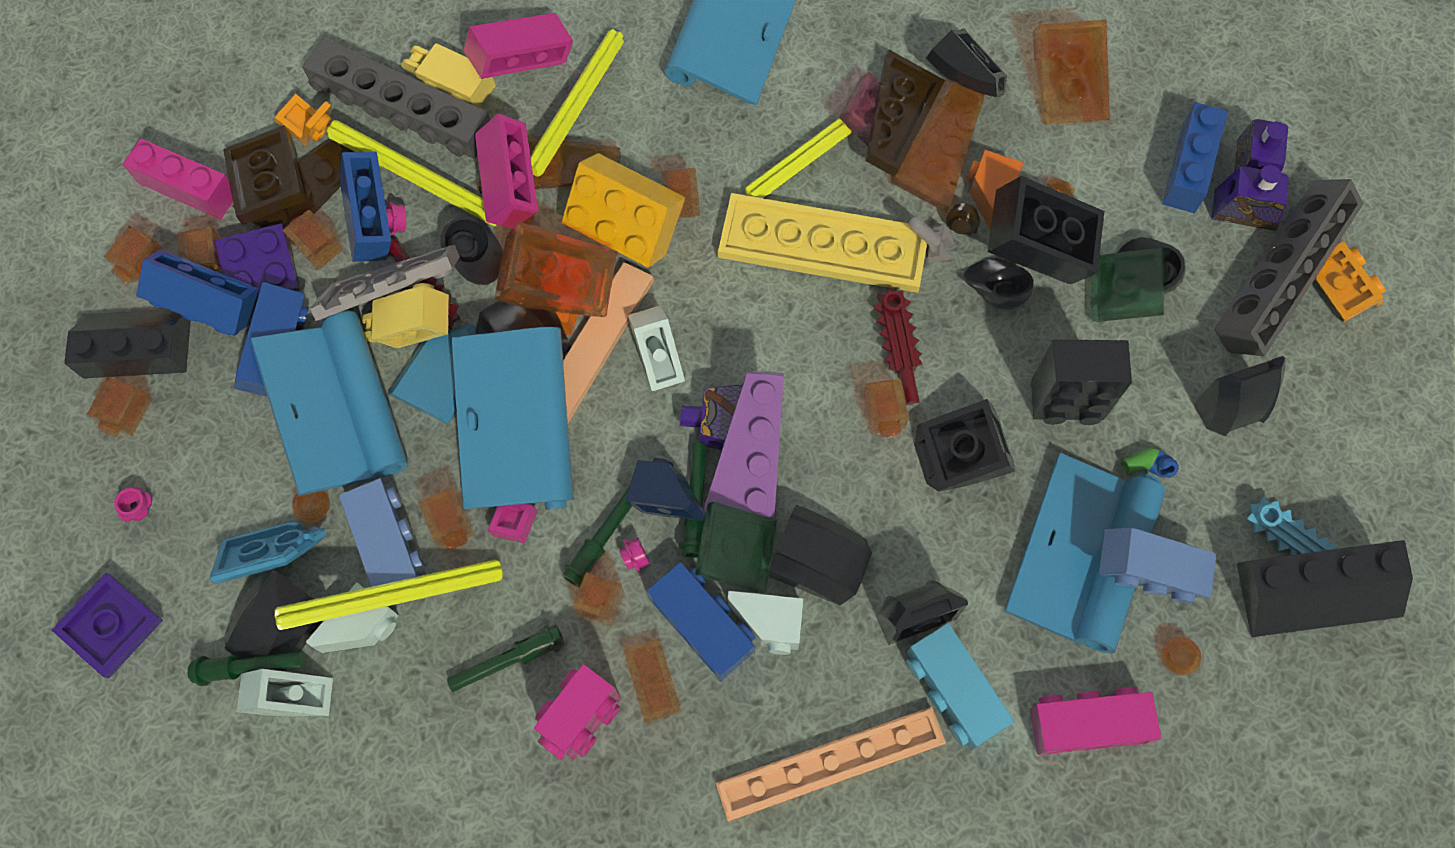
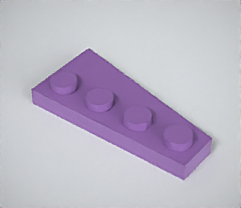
(751, 449)

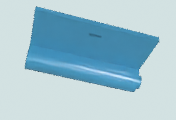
(725, 45)
(339, 403)
(521, 410)
(1061, 581)

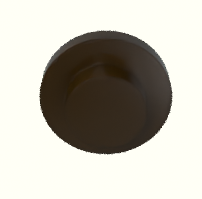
(963, 219)

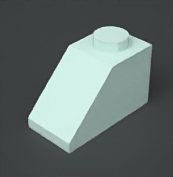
(656, 347)
(770, 618)
(354, 629)
(284, 694)

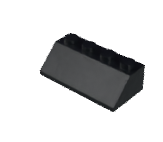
(1326, 588)

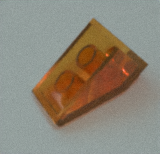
(1072, 71)
(554, 272)

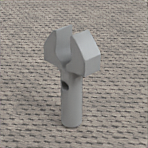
(936, 238)

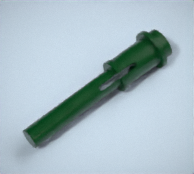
(693, 529)
(593, 549)
(524, 651)
(205, 670)

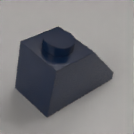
(663, 491)

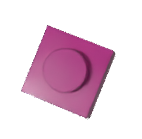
(513, 522)

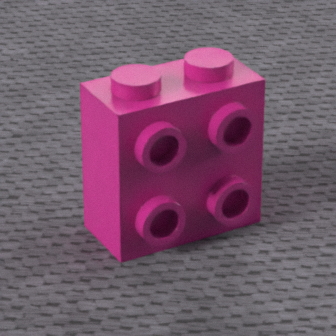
(576, 713)

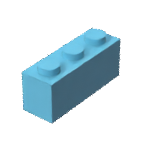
(958, 687)

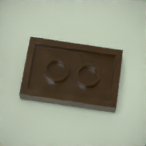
(263, 175)

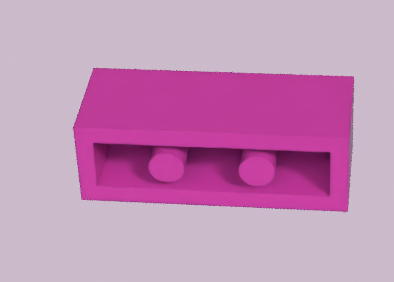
(517, 45)
(506, 171)
(179, 178)
(1094, 721)

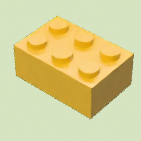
(622, 209)

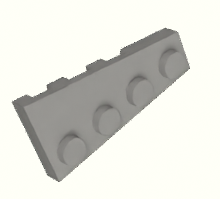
(379, 282)

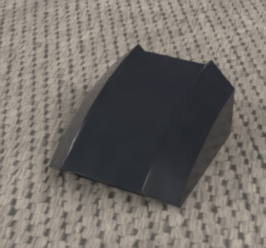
(968, 64)
(509, 317)
(1242, 397)
(963, 447)
(820, 557)
(919, 611)
(254, 627)

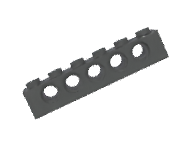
(377, 87)
(1289, 267)

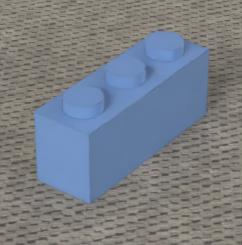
(381, 533)
(1157, 564)

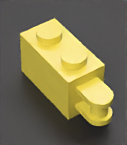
(449, 73)
(408, 316)

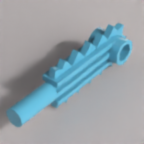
(1287, 532)

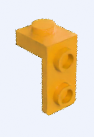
(303, 120)

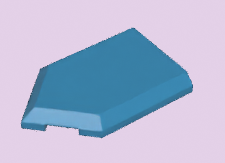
(429, 377)
(263, 550)

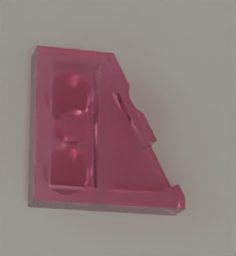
(860, 107)

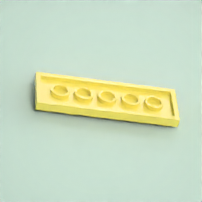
(822, 243)

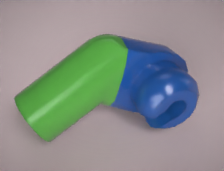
(1151, 461)

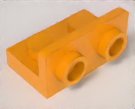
(1348, 284)

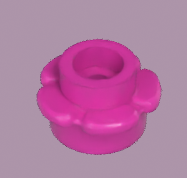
(396, 218)
(126, 498)
(634, 555)

